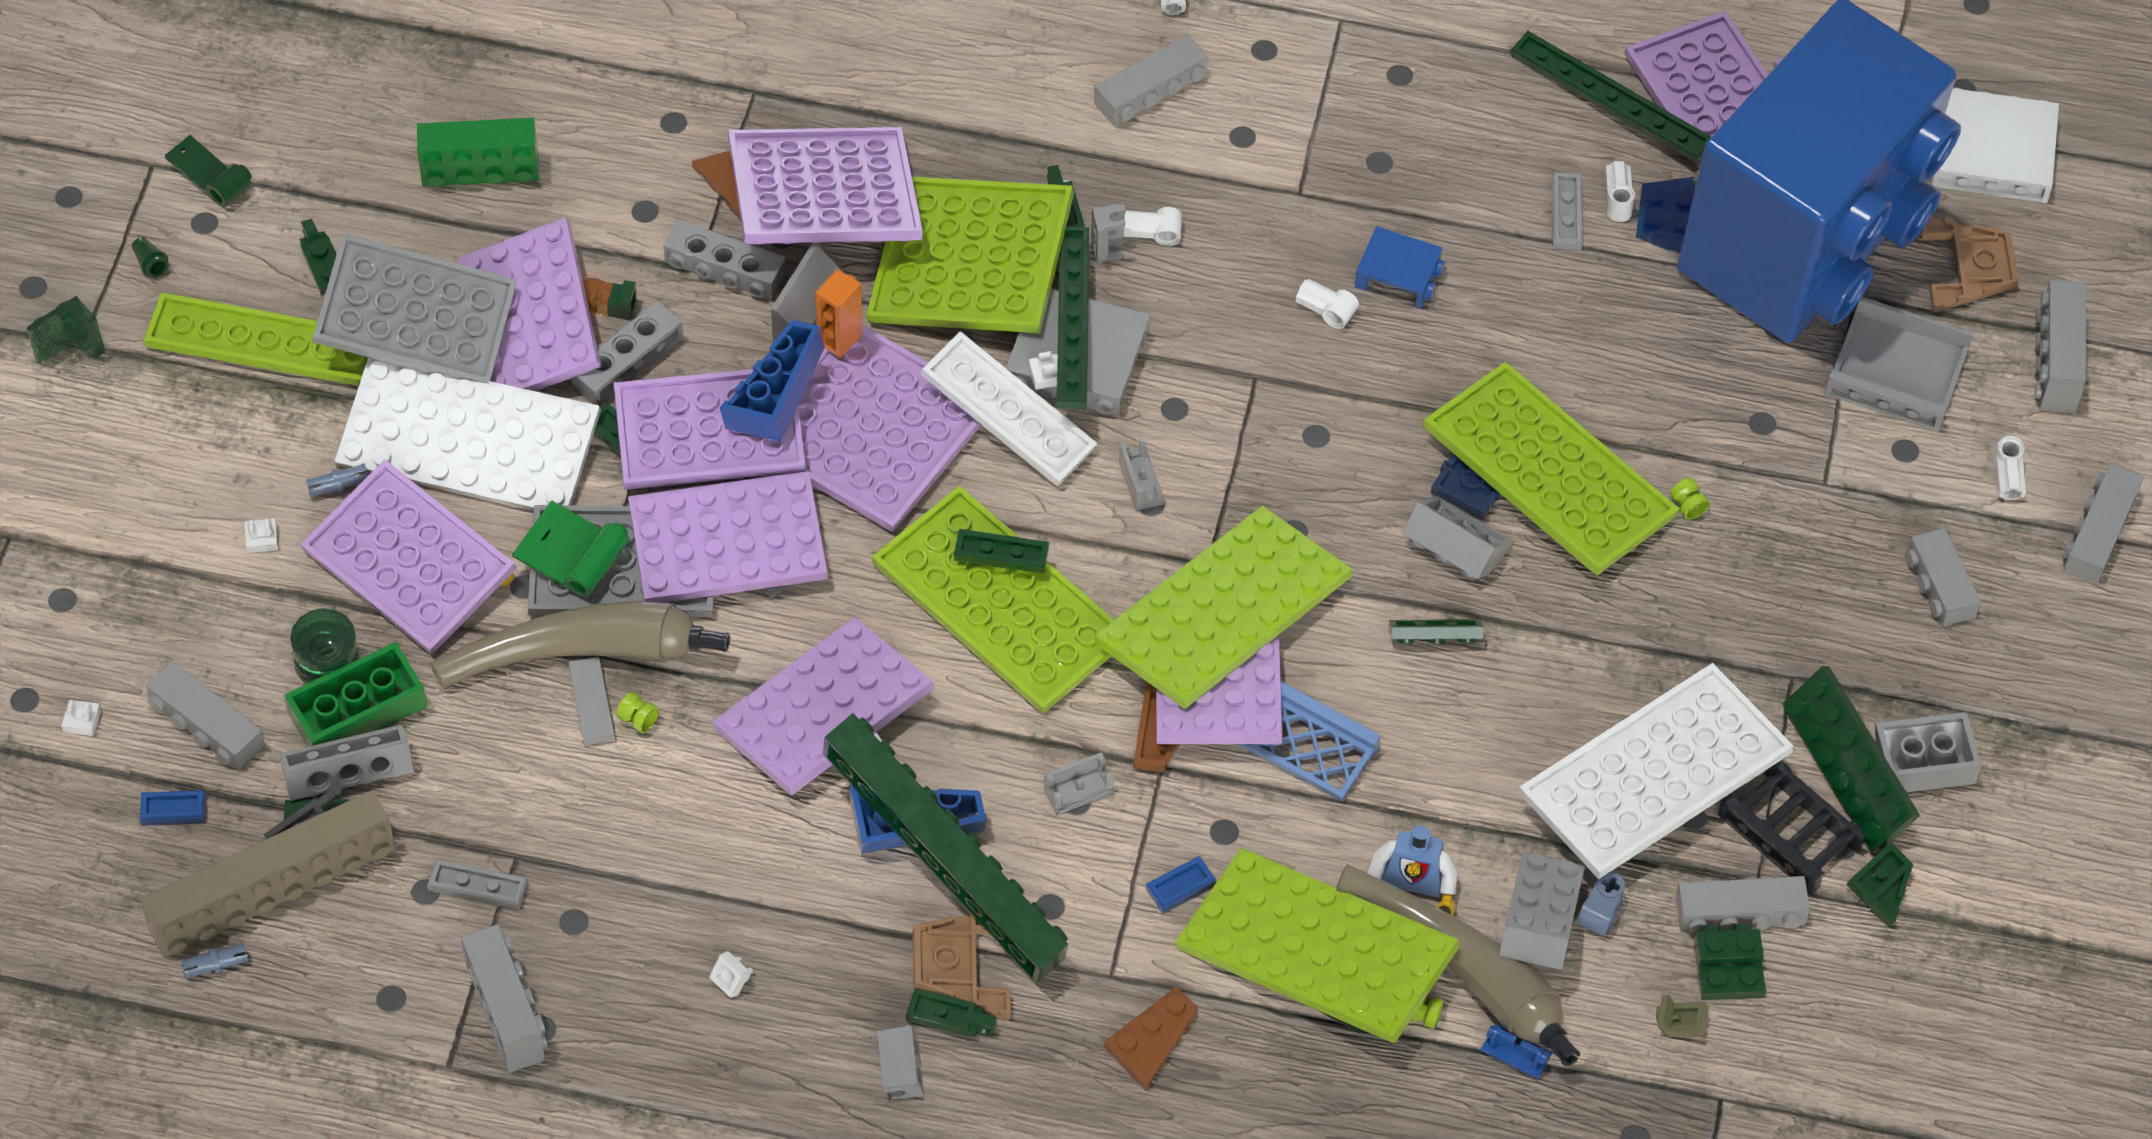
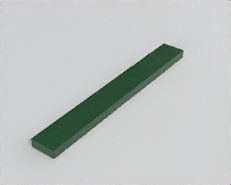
(1611, 96)
(1073, 319)

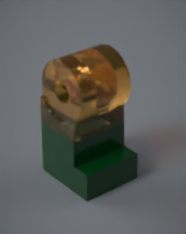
(611, 298)

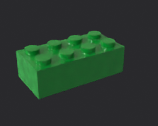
(477, 152)
(357, 697)

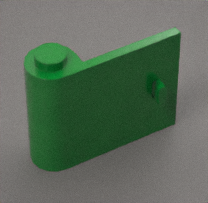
(573, 551)

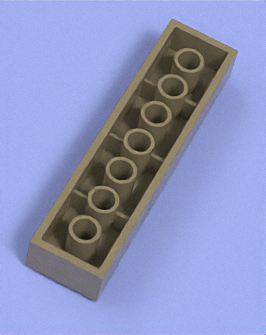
(268, 874)

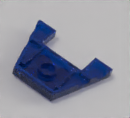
(1665, 212)

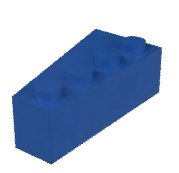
(776, 385)
(876, 835)

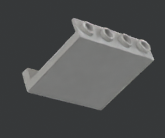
(1112, 350)
(1899, 364)

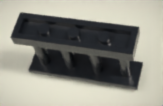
(1781, 851)

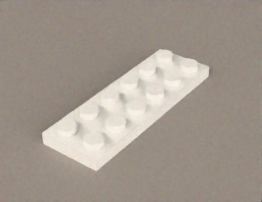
(1008, 409)

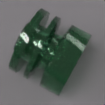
(322, 643)

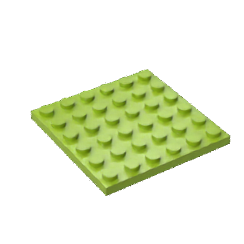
(980, 259)

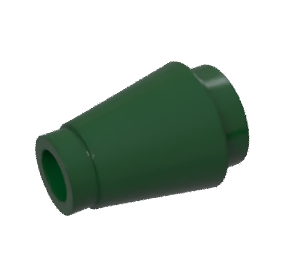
(150, 258)

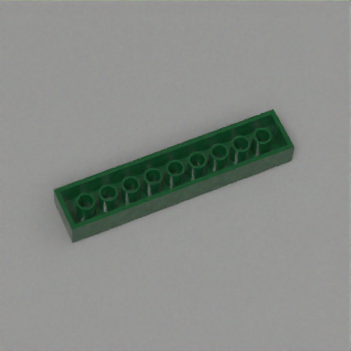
(945, 847)

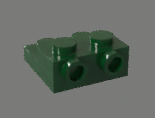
(1729, 962)

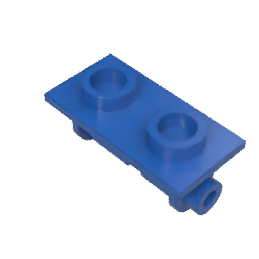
(1515, 1052)

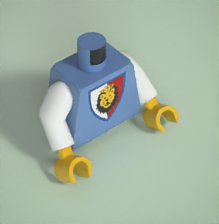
(1417, 865)

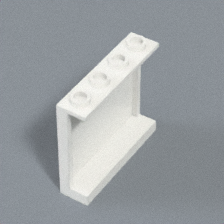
(2002, 146)

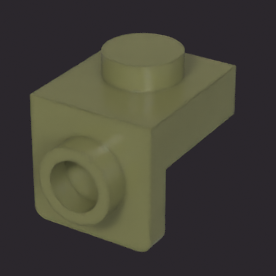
(1682, 1018)

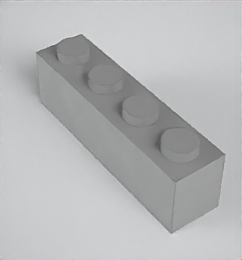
(1150, 80)
(2103, 523)
(204, 716)
(1745, 901)

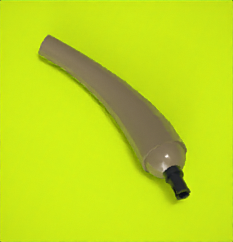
(610, 629)
(1504, 985)

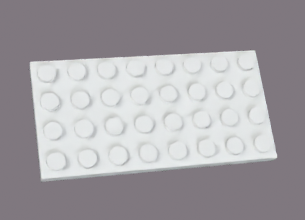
(469, 435)
(1655, 770)

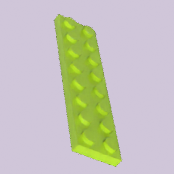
(248, 339)

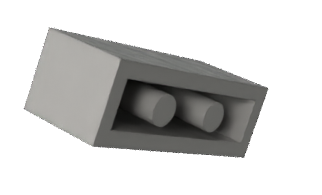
(1942, 577)

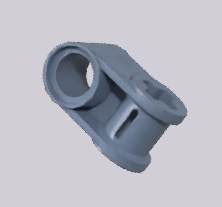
(1601, 907)

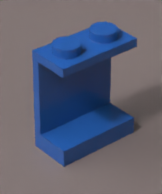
(1400, 263)

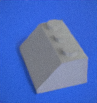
(798, 295)
(1456, 537)
(1930, 751)

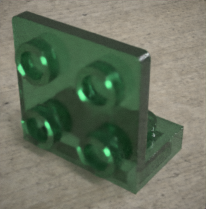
(62, 327)

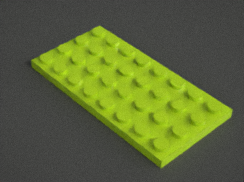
(1551, 468)
(1223, 606)
(1018, 622)
(1317, 945)

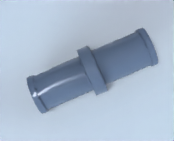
(336, 480)
(214, 960)

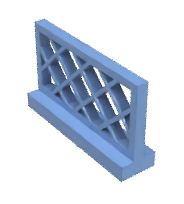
(1328, 723)

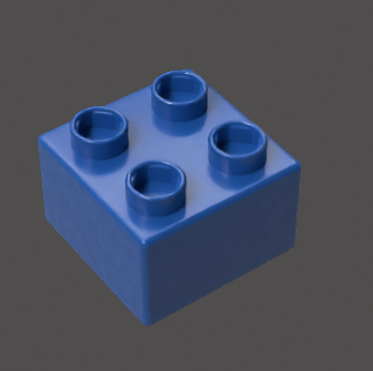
(1820, 173)

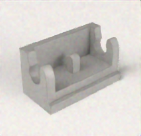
(1107, 231)
(1140, 477)
(1078, 784)
(900, 1062)

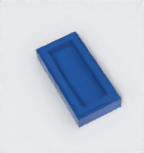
(172, 807)
(1180, 884)

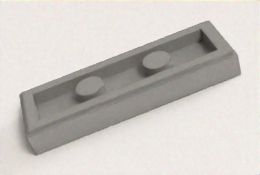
(1567, 211)
(591, 701)
(477, 884)

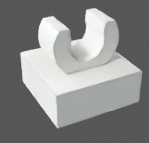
(1043, 370)
(261, 535)
(81, 717)
(730, 974)

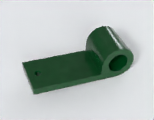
(208, 173)

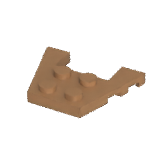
(1982, 262)
(947, 964)

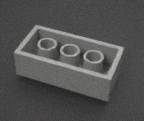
(2061, 346)
(1542, 911)
(505, 998)

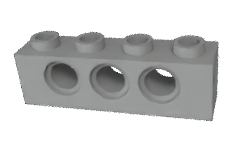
(737, 258)
(663, 331)
(356, 752)

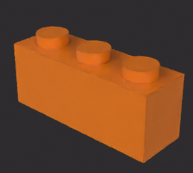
(839, 312)

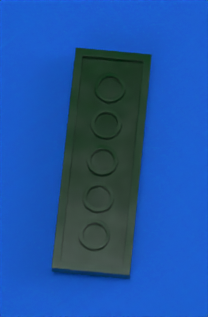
(1850, 759)

